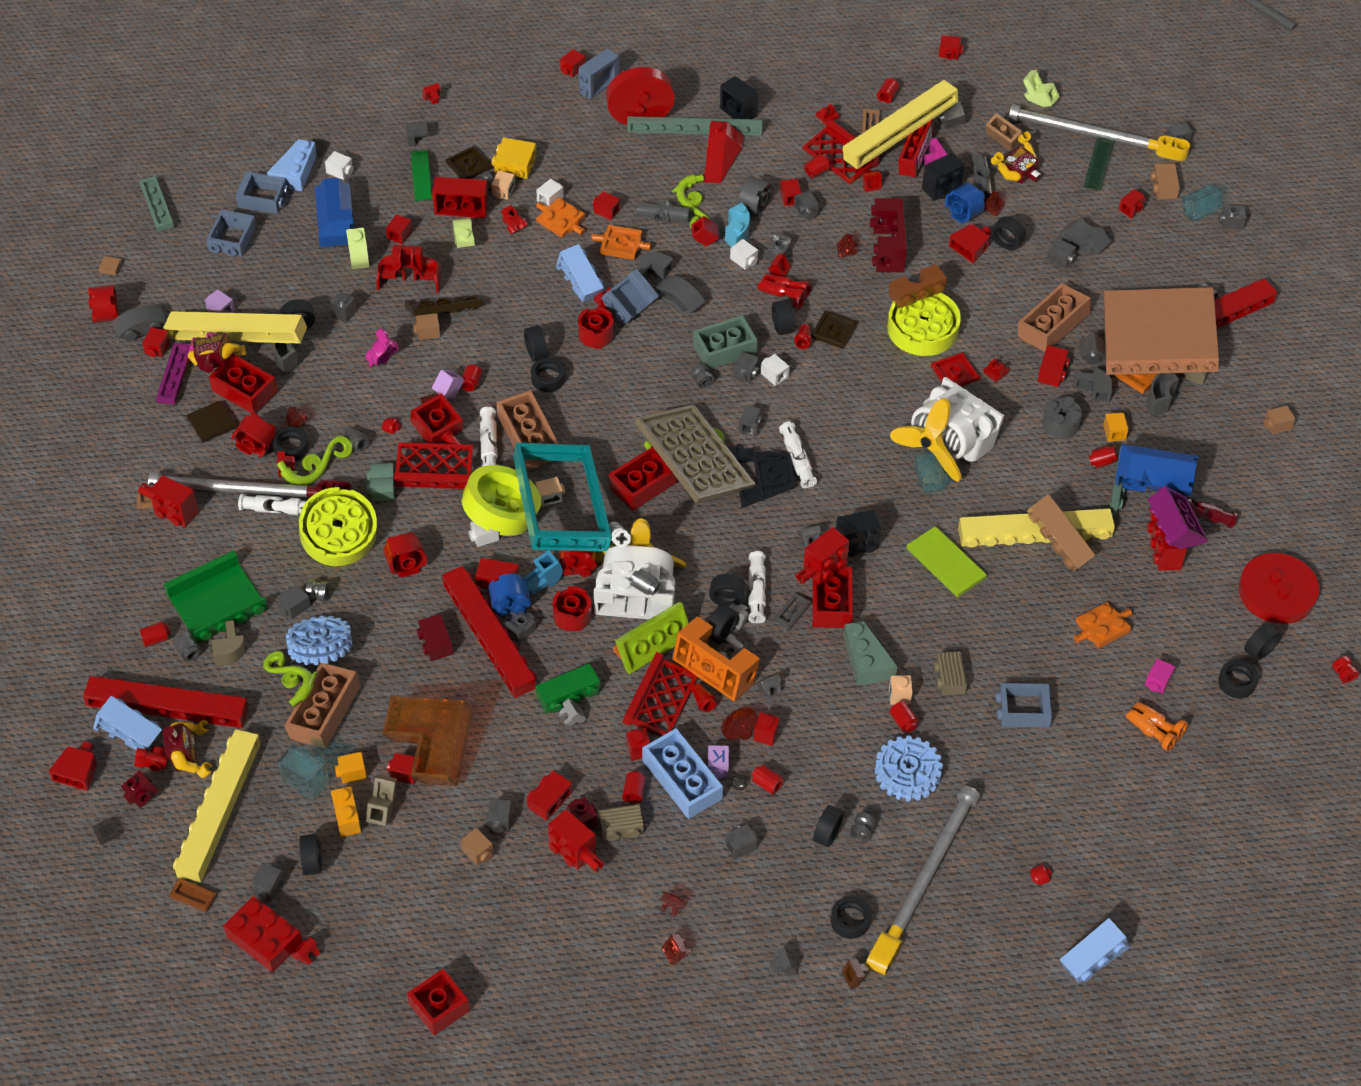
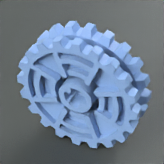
(319, 640)
(908, 768)

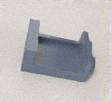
(629, 297)

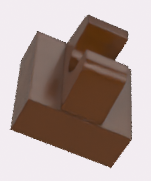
(855, 972)

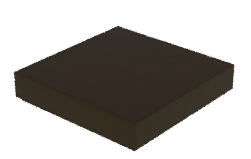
(468, 163)
(834, 329)
(211, 421)

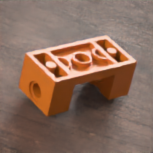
(727, 676)

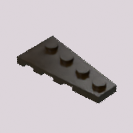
(444, 304)

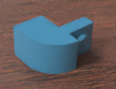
(547, 572)

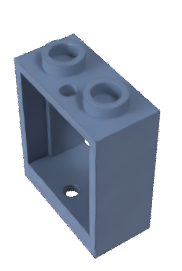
(605, 61)
(262, 181)
(228, 219)
(1040, 719)

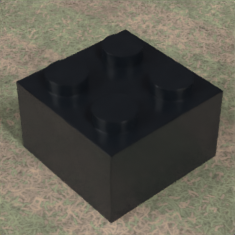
(738, 99)
(942, 176)
(861, 530)

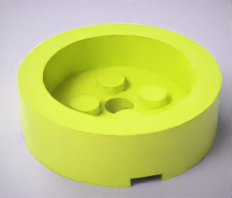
(924, 336)
(500, 486)
(337, 544)

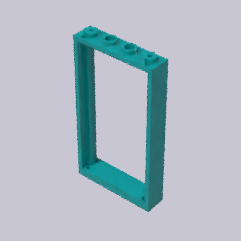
(562, 539)

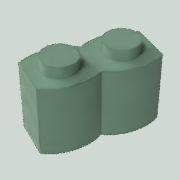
(381, 481)

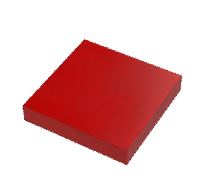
(956, 368)

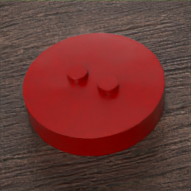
(639, 94)
(1278, 588)

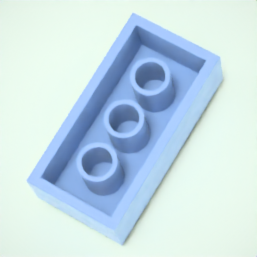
(682, 773)

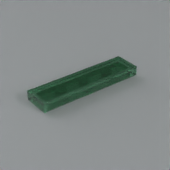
(1098, 164)

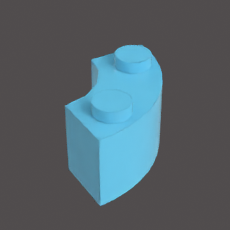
(738, 224)

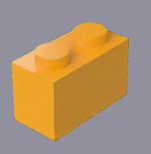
(345, 811)

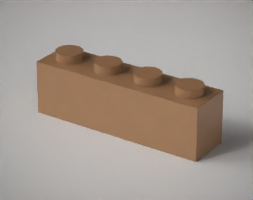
(1060, 532)

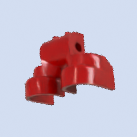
(410, 257)

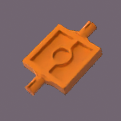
(560, 217)
(621, 242)
(1103, 625)

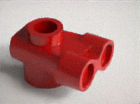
(514, 222)
(153, 759)

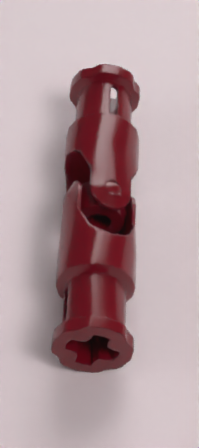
(1214, 514)

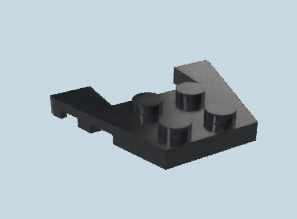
(772, 473)

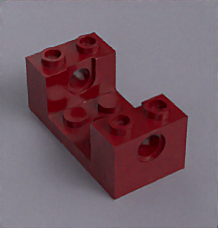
(889, 250)

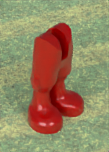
(783, 286)

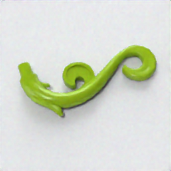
(696, 198)
(320, 465)
(290, 678)

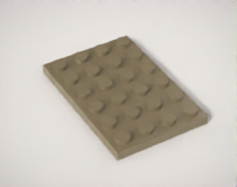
(694, 453)

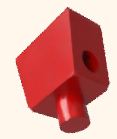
(970, 242)
(75, 767)

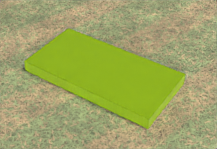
(946, 561)
(652, 636)

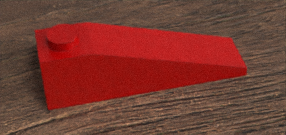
(722, 150)

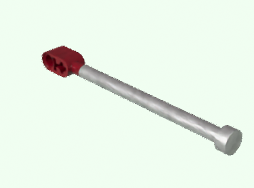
(252, 487)

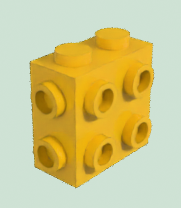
(514, 157)

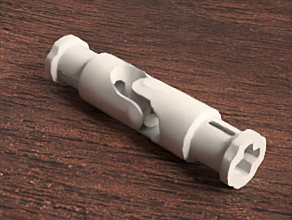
(488, 436)
(794, 447)
(259, 503)
(619, 534)
(757, 598)

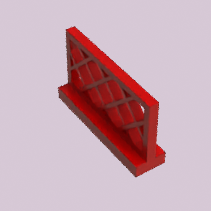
(841, 137)
(431, 479)
(643, 693)

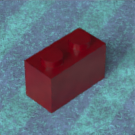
(435, 637)

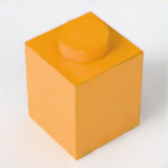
(1115, 427)
(350, 767)

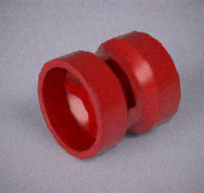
(1344, 668)

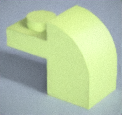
(1039, 93)
(463, 232)
(357, 248)

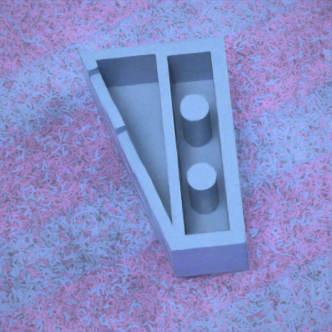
(296, 164)
(580, 273)
(127, 724)
(1095, 951)

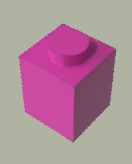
(1159, 676)

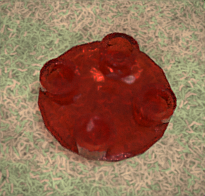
(739, 724)

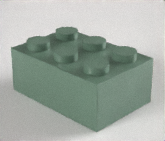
(724, 342)

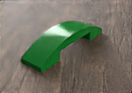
(421, 175)

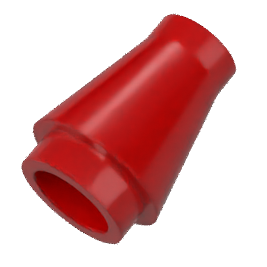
(803, 337)
(705, 700)

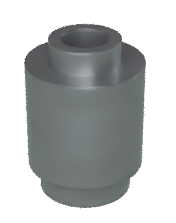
(645, 582)
(186, 646)

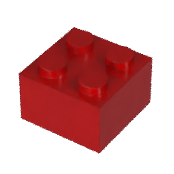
(438, 1002)

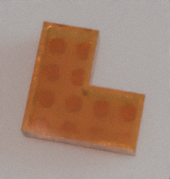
(439, 731)

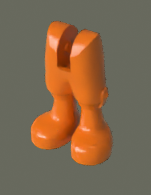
(1150, 720)

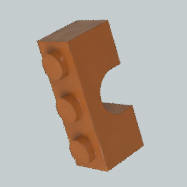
(906, 292)

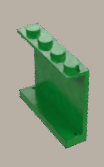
(213, 596)

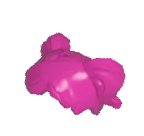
(381, 349)

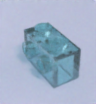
(1202, 202)
(930, 473)

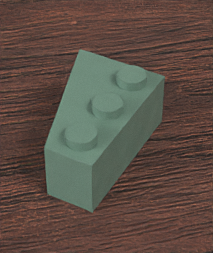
(867, 655)

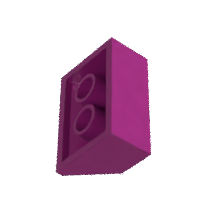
(1176, 519)

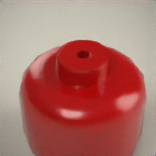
(391, 425)
(1040, 874)

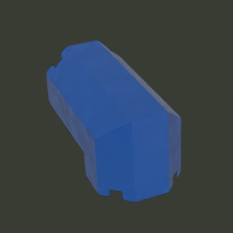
(333, 212)
(1154, 469)

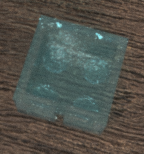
(303, 771)

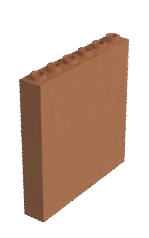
(1160, 331)

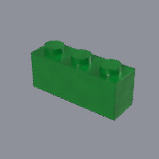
(571, 685)

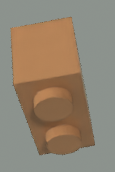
(1003, 132)
(1165, 181)

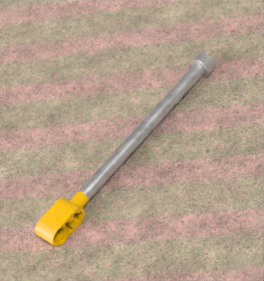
(1165, 146)
(889, 943)

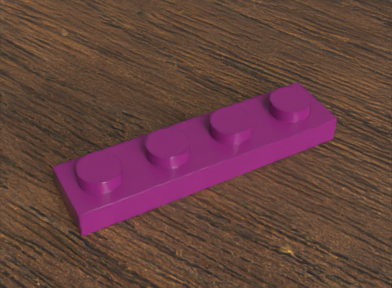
(173, 374)

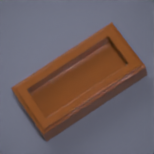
(193, 895)

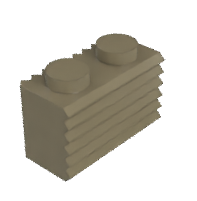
(951, 673)
(620, 822)

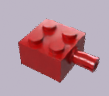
(437, 421)
(171, 500)
(824, 557)
(573, 841)

